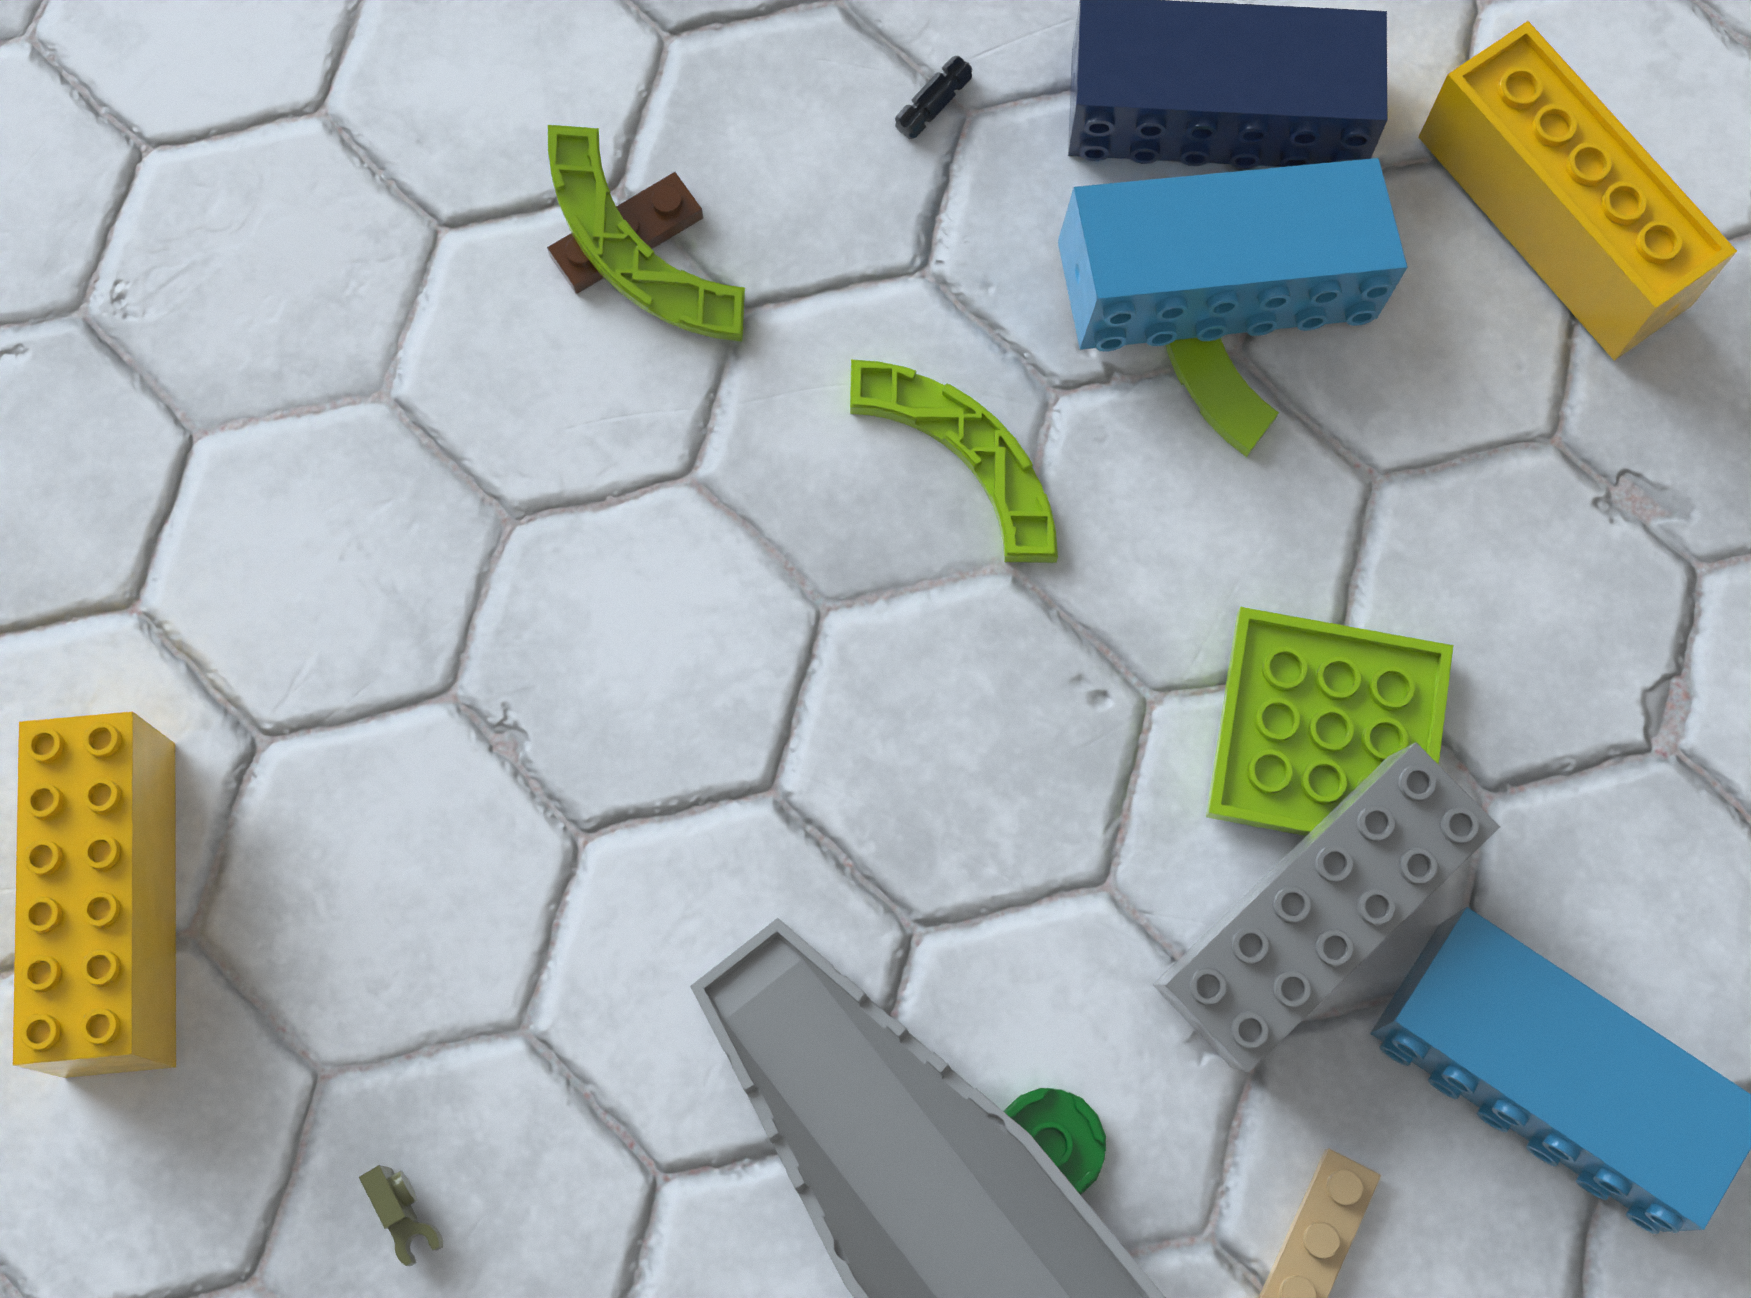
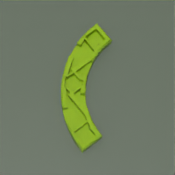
(622, 255)
(1221, 392)
(976, 439)

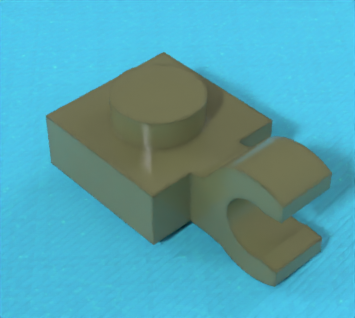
(392, 1200)

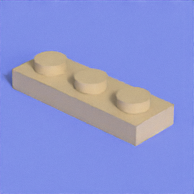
(1322, 1229)

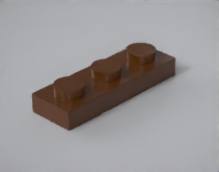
(653, 215)

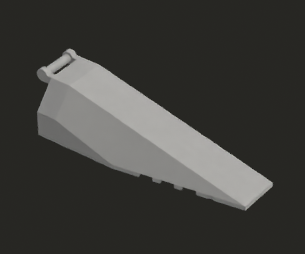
(893, 1151)

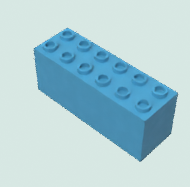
(1229, 253)
(1569, 1074)

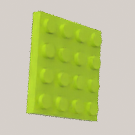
(1316, 714)

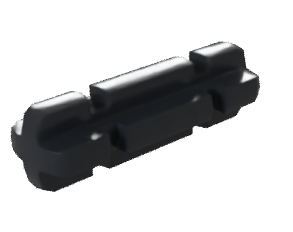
(933, 97)

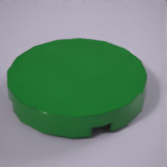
(1065, 1131)

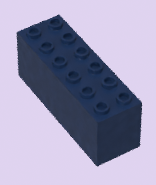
(1226, 83)

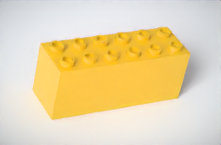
(1573, 190)
(95, 897)

